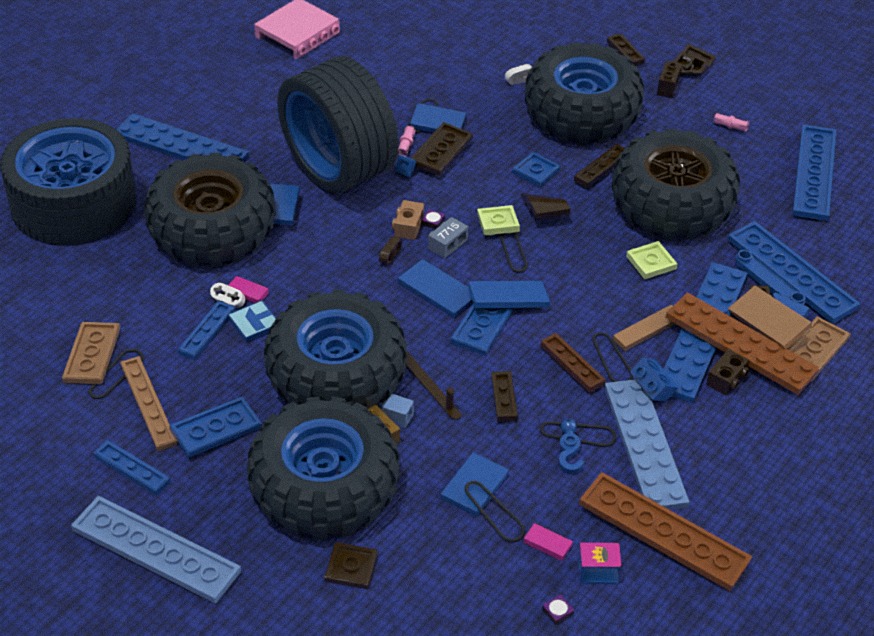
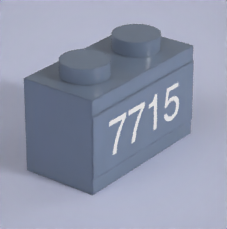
(448, 237)

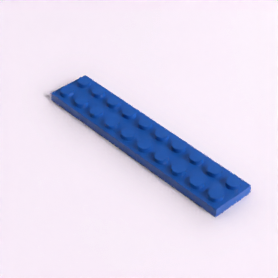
(692, 354)

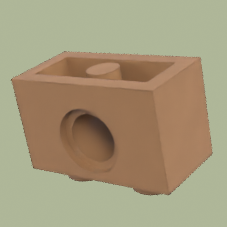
(408, 220)

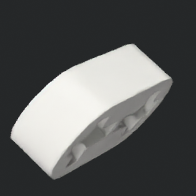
(517, 74)
(229, 291)

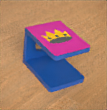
(599, 563)

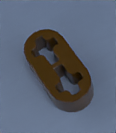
(390, 250)

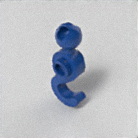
(569, 446)

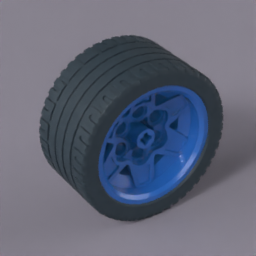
(338, 124)
(69, 181)

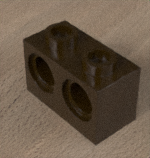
(669, 79)
(728, 372)

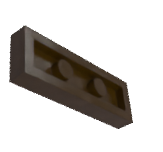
(624, 47)
(504, 396)

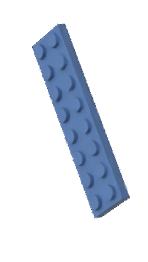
(646, 444)
(156, 549)

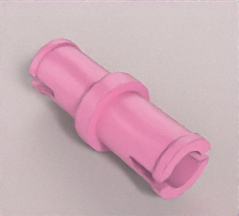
(731, 122)
(406, 140)

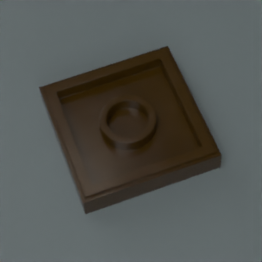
(351, 565)

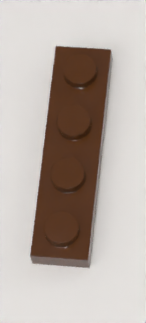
(572, 362)

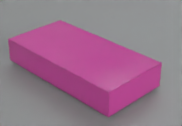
(251, 291)
(548, 542)

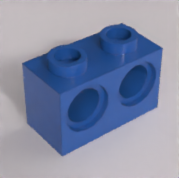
(654, 379)

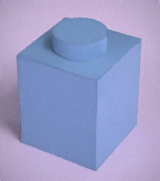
(398, 409)

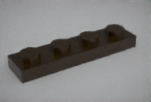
(598, 167)

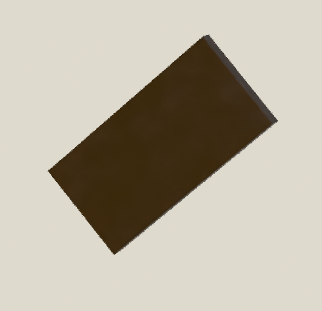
(441, 148)

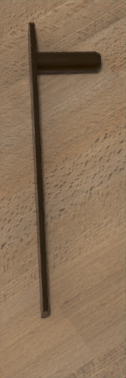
(445, 401)

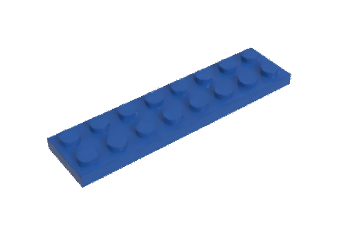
(173, 140)
(814, 173)
(819, 290)

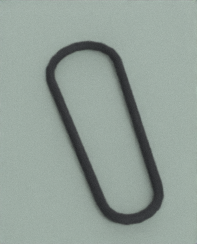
(617, 350)
(120, 380)
(581, 425)
(487, 517)

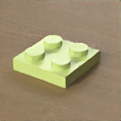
(498, 220)
(651, 260)

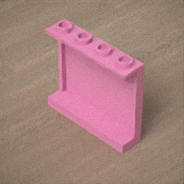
(298, 26)

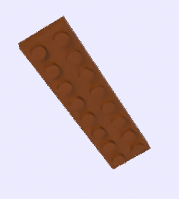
(727, 333)
(666, 531)

